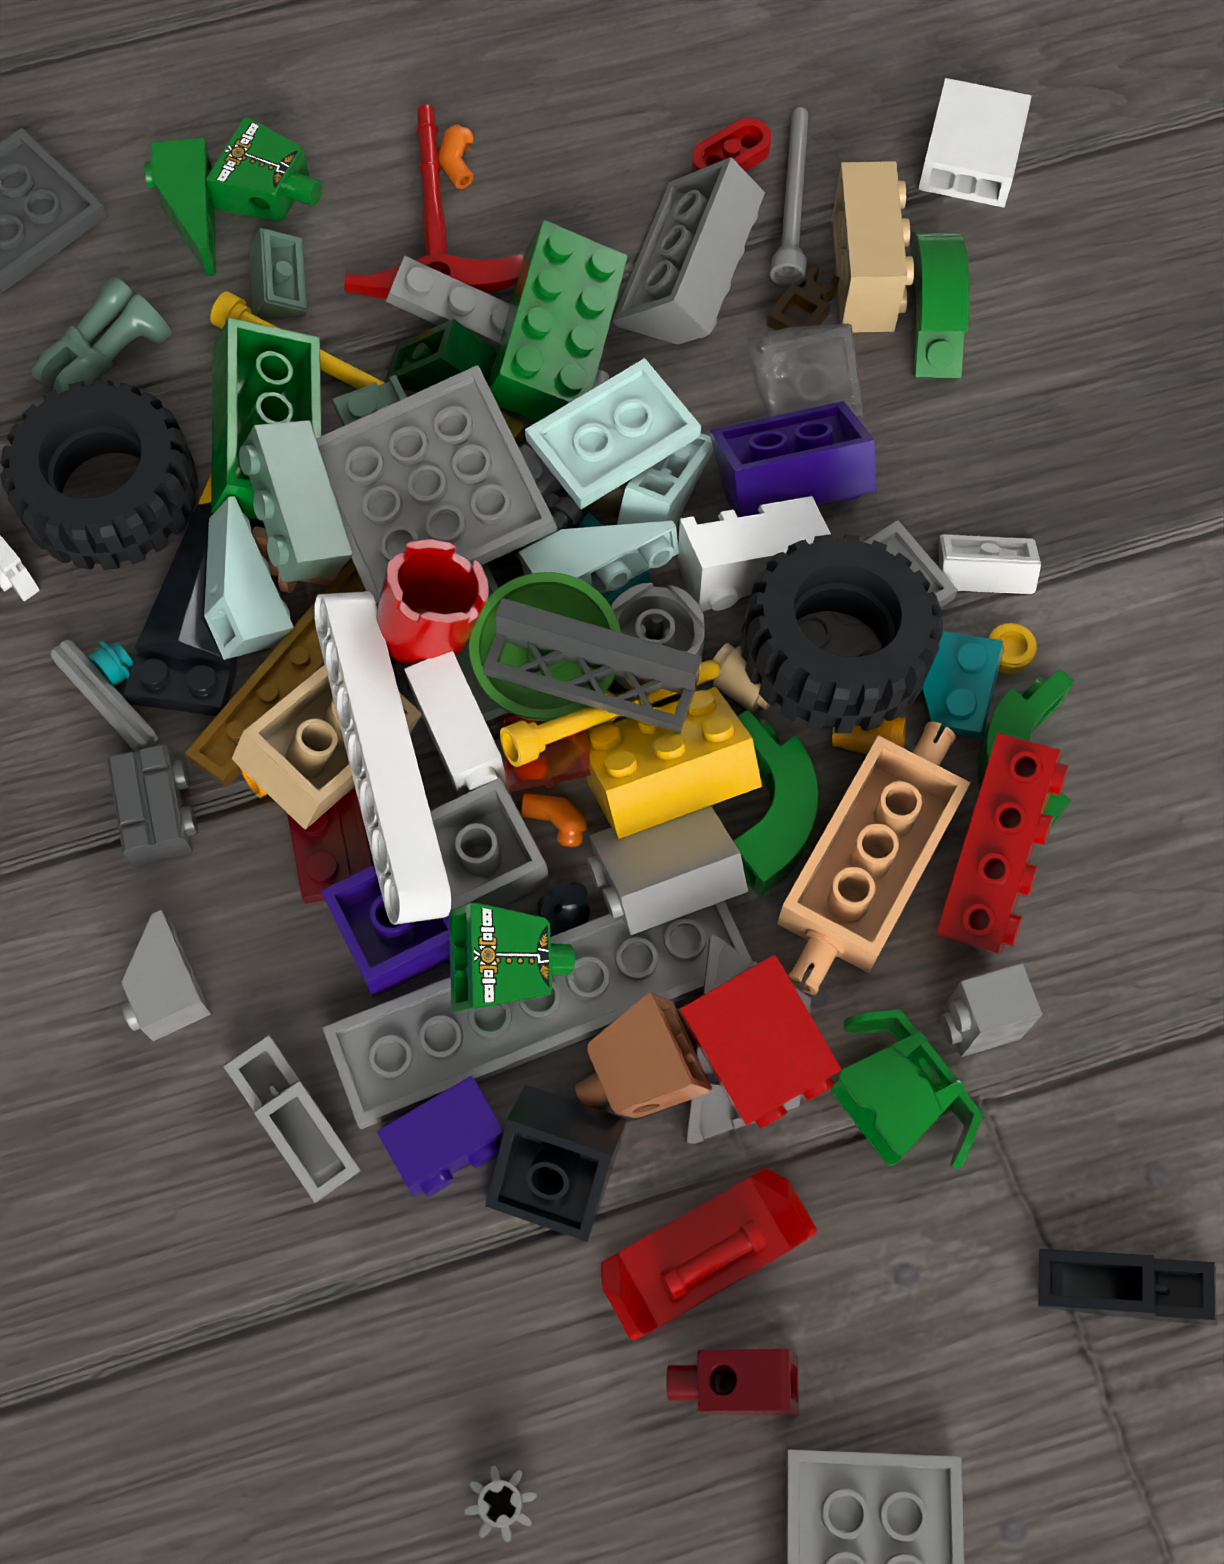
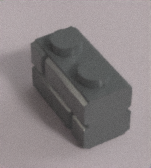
(151, 805)

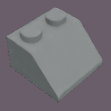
(487, 848)

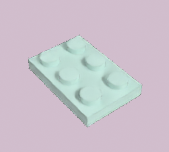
(612, 433)

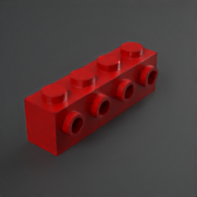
(1000, 843)

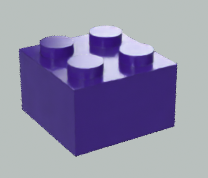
(382, 950)

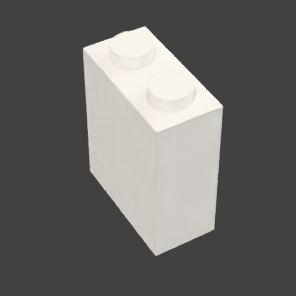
(975, 142)
(455, 723)

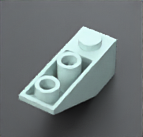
(603, 554)
(239, 591)

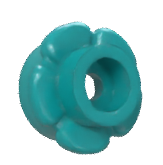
(112, 662)

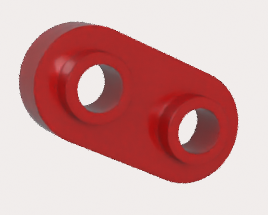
(732, 143)

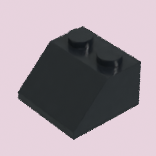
(555, 1162)

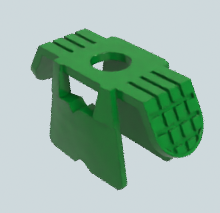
(898, 1094)

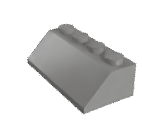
(690, 254)

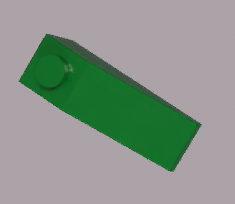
(179, 177)

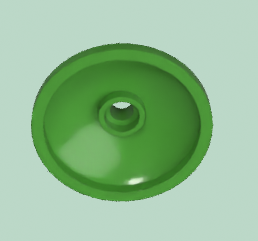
(555, 594)

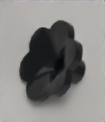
(564, 906)

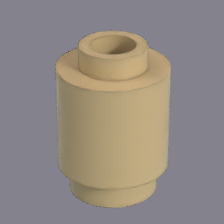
(734, 680)

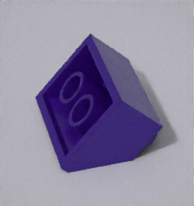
(794, 457)

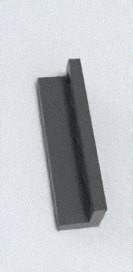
(596, 648)

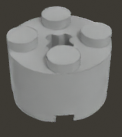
(661, 617)

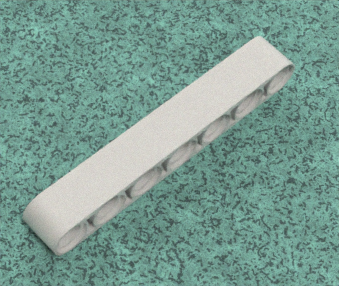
(382, 759)

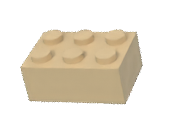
(871, 246)
(301, 752)

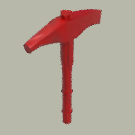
(481, 274)

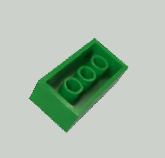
(556, 322)
(257, 380)

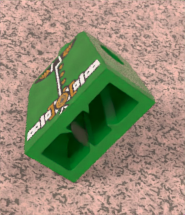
(261, 174)
(502, 957)

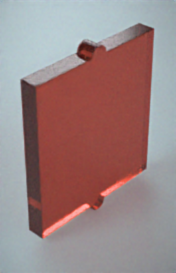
(559, 761)

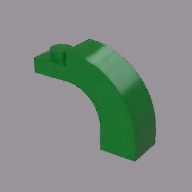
(941, 303)
(1020, 716)
(780, 838)

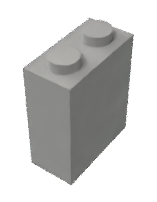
(667, 869)

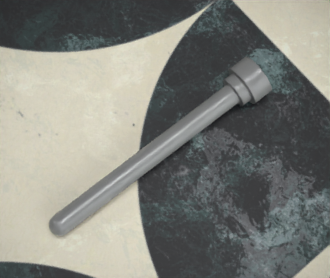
(789, 262)

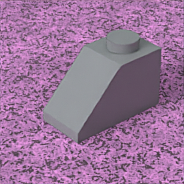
(161, 983)

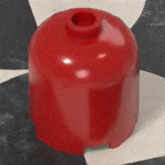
(429, 601)

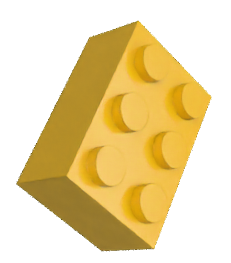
(656, 775)

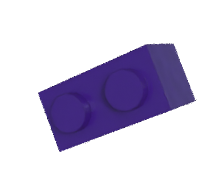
(443, 1138)

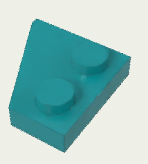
(963, 682)

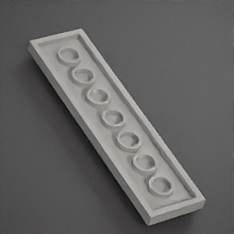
(419, 1048)

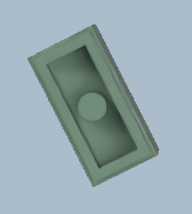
(277, 275)

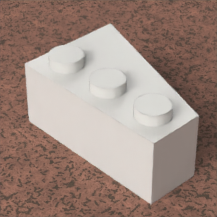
(727, 555)

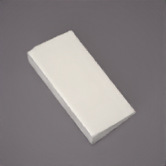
(990, 563)

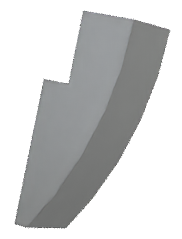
(291, 1118)

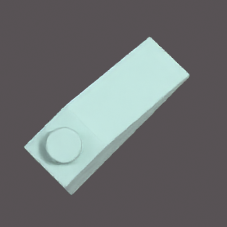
(665, 487)

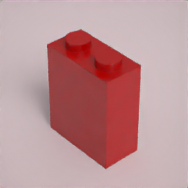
(761, 1042)

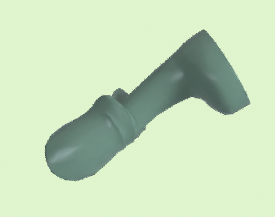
(72, 356)

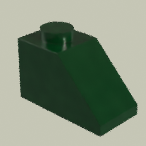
(438, 356)

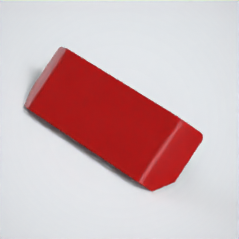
(704, 1252)

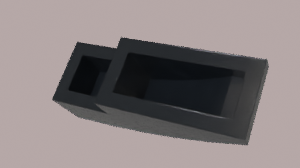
(1128, 1286)

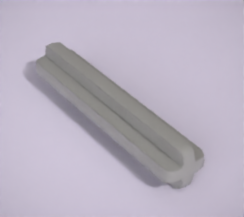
(103, 696)

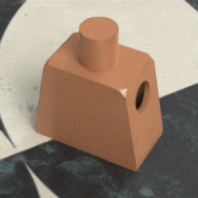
(643, 1062)

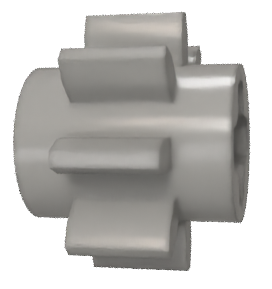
(485, 1507)

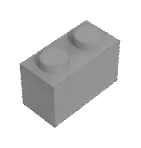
(990, 1010)

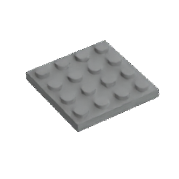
(433, 471)

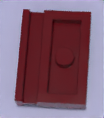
(330, 847)

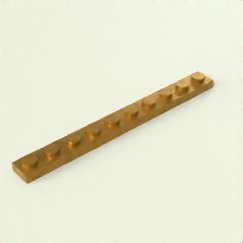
(281, 672)

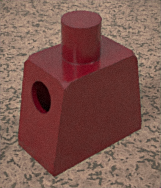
(764, 1382)

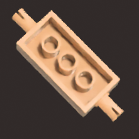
(872, 855)

